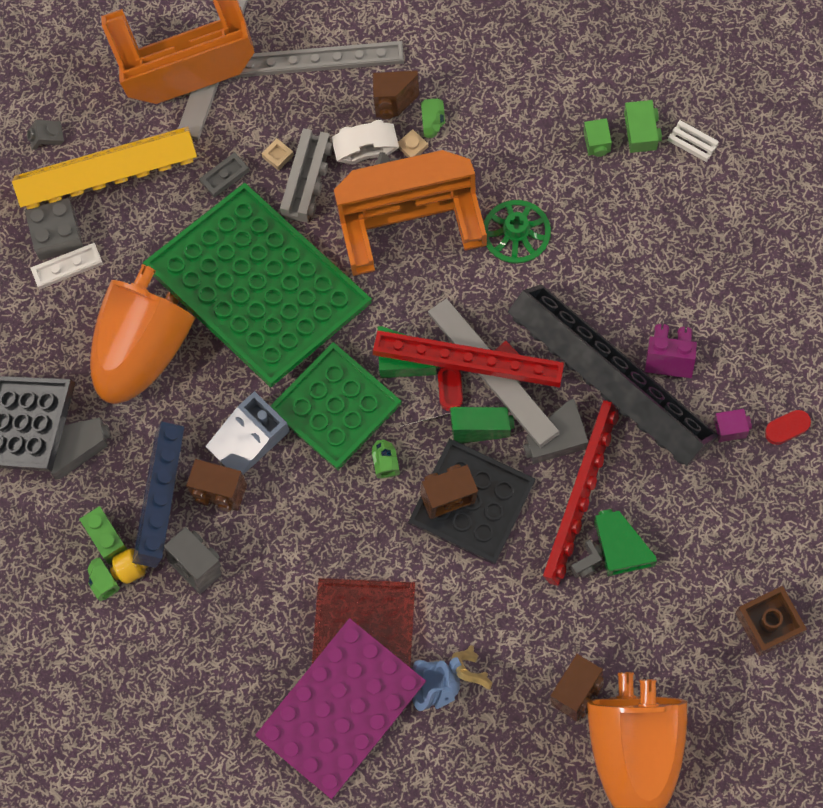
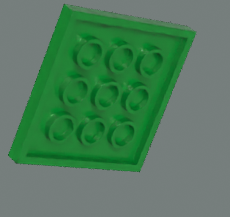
(335, 405)

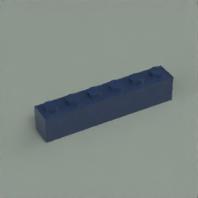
(158, 495)

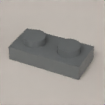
(224, 175)

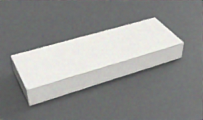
(66, 266)

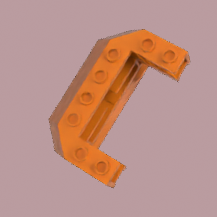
(181, 61)
(406, 192)

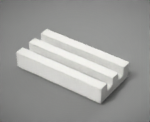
(696, 133)

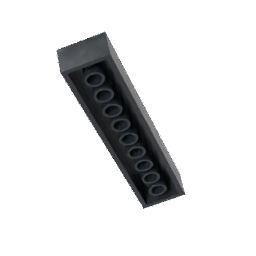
(612, 374)

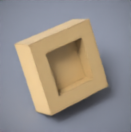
(412, 144)
(277, 154)

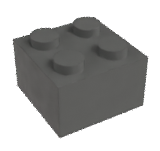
(54, 229)
(193, 560)

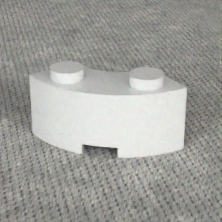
(364, 142)

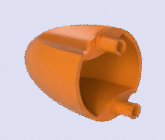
(135, 338)
(638, 744)

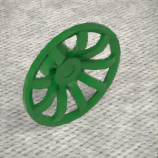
(517, 228)

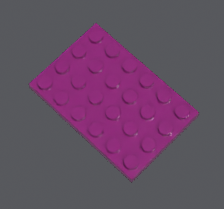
(340, 708)

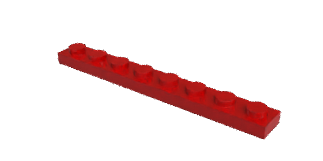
(468, 358)
(579, 497)

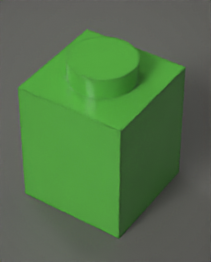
(597, 137)

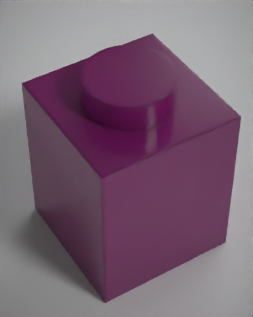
(732, 425)

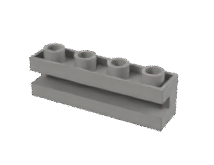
(306, 175)

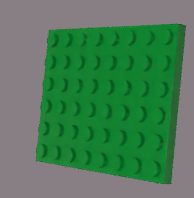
(257, 284)

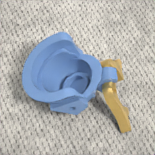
(444, 679)

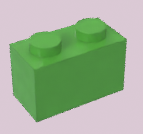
(641, 126)
(103, 534)

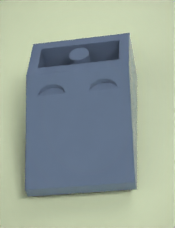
(248, 434)

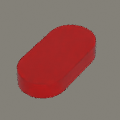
(450, 388)
(787, 427)

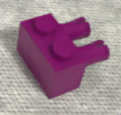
(671, 356)

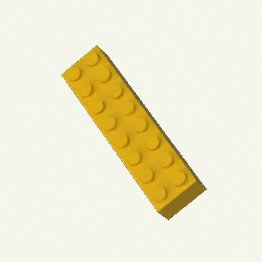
(103, 167)

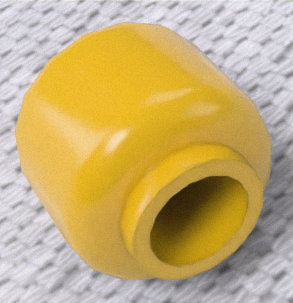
(124, 569)

